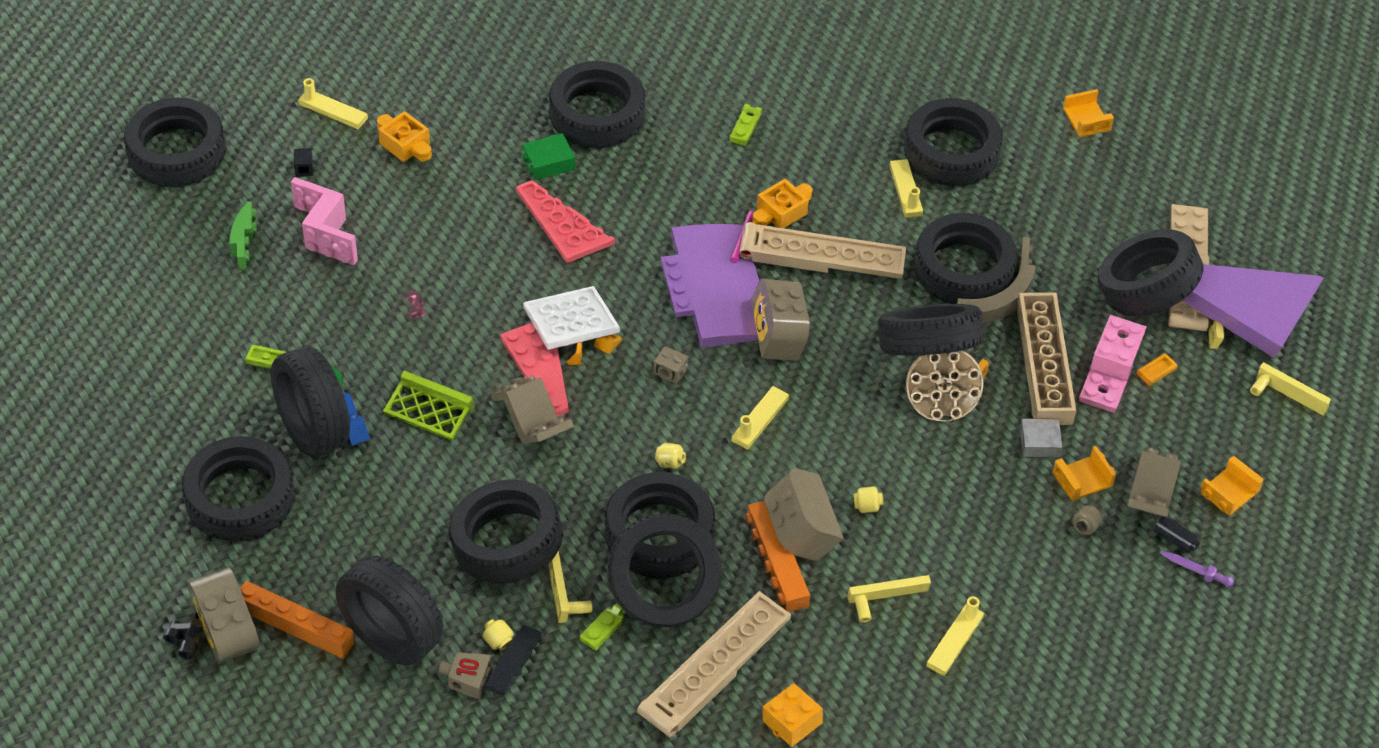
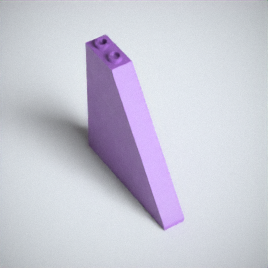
(1254, 302)

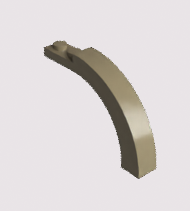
(1005, 302)

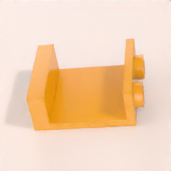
(1086, 114)
(1085, 475)
(1232, 486)

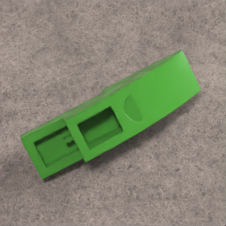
(243, 232)

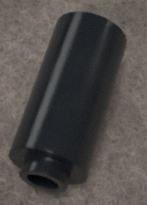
(1177, 534)

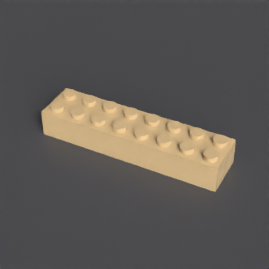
(1045, 357)

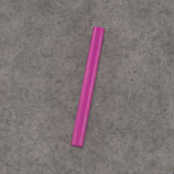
(735, 256)

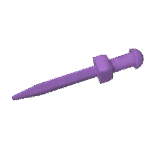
(1209, 573)

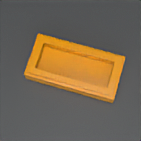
(1157, 369)

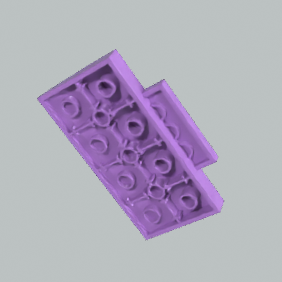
(710, 285)

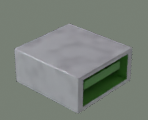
(1040, 438)

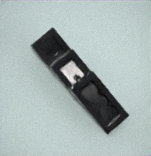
(513, 660)

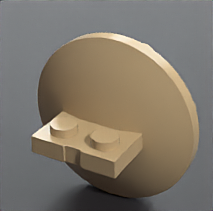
(944, 385)

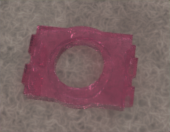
(417, 302)

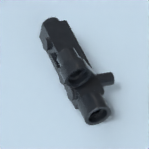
(189, 632)

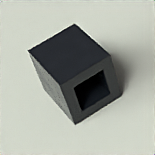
(303, 162)

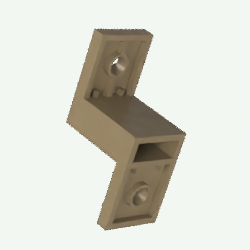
(531, 409)
(1154, 482)

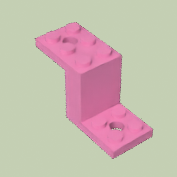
(324, 220)

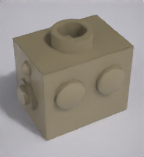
(670, 364)

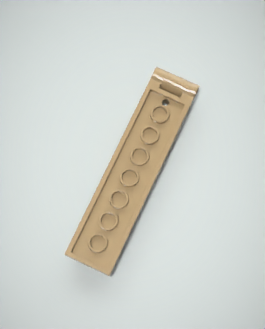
(1194, 223)
(820, 251)
(713, 665)

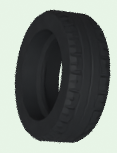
(597, 77)
(169, 115)
(947, 168)
(967, 230)
(1160, 290)
(930, 329)
(310, 401)
(233, 454)
(666, 490)
(510, 563)
(709, 570)
(389, 610)

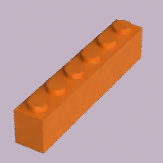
(778, 561)
(297, 620)

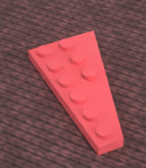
(563, 225)
(535, 359)

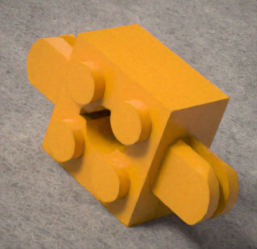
(404, 137)
(782, 204)

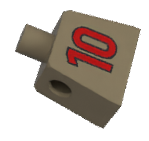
(467, 673)

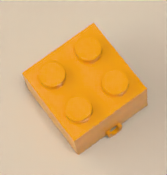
(792, 715)

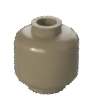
(1087, 520)

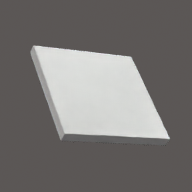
(571, 317)

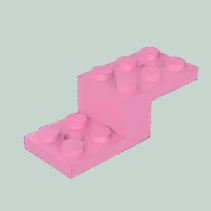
(1112, 363)

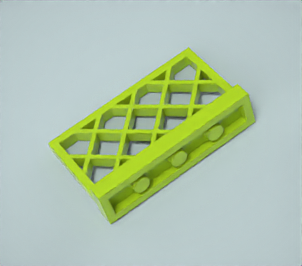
(439, 394)

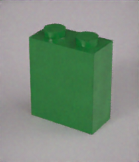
(548, 156)

